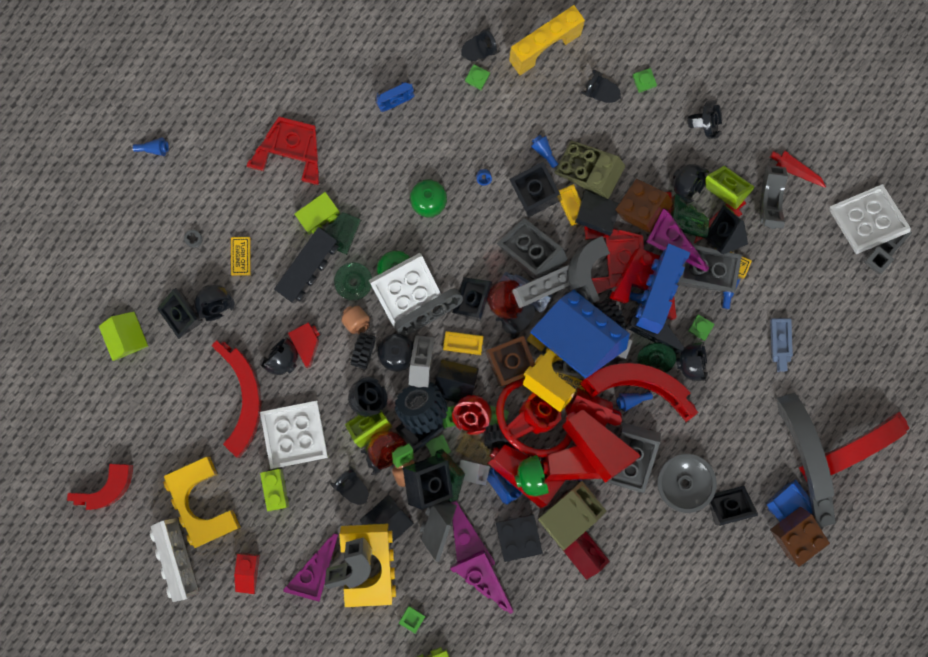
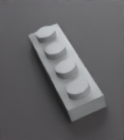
(542, 287)

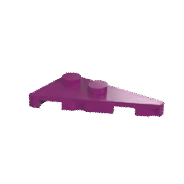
(668, 231)
(466, 539)
(311, 578)

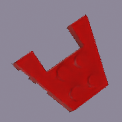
(293, 141)
(621, 247)
(636, 275)

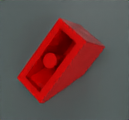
(305, 342)
(246, 572)

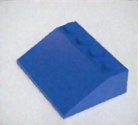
(581, 334)

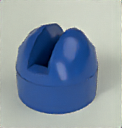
(484, 181)

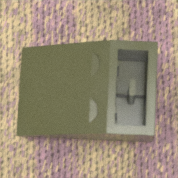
(590, 168)
(572, 515)

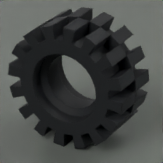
(612, 310)
(363, 350)
(495, 437)

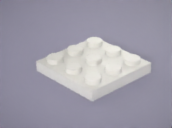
(869, 219)
(405, 287)
(294, 434)

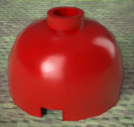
(472, 414)

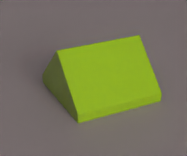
(728, 186)
(123, 335)
(363, 428)

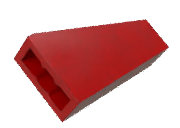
(599, 445)
(506, 461)
(568, 465)

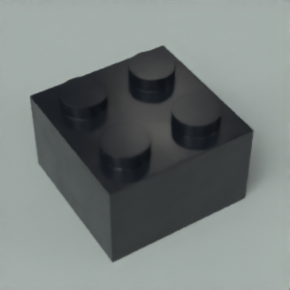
(535, 189)
(428, 482)
(519, 538)

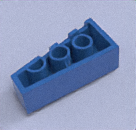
(661, 288)

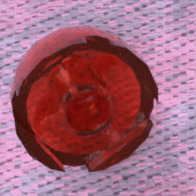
(502, 300)
(382, 446)

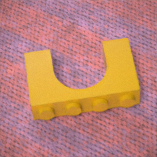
(564, 26)
(546, 384)
(180, 485)
(379, 588)

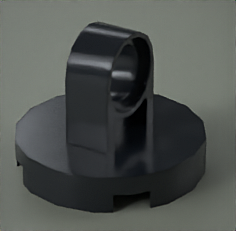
(708, 119)

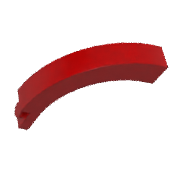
(644, 377)
(251, 399)
(866, 444)

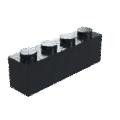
(307, 265)

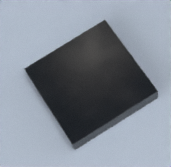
(597, 213)

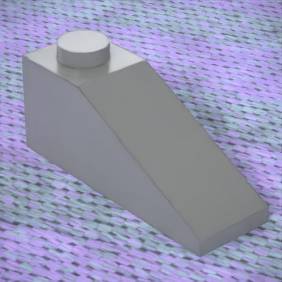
(421, 361)

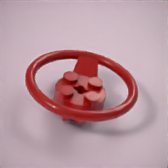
(530, 420)

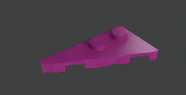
(480, 573)

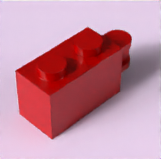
(597, 407)

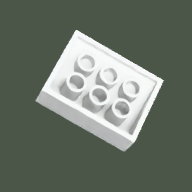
(174, 560)

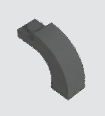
(772, 197)
(880, 256)
(581, 265)
(356, 570)

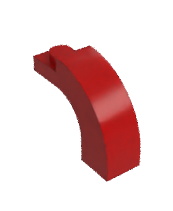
(115, 487)

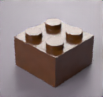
(643, 205)
(510, 360)
(799, 536)

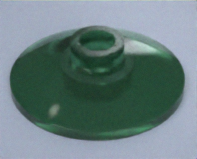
(346, 274)
(663, 361)

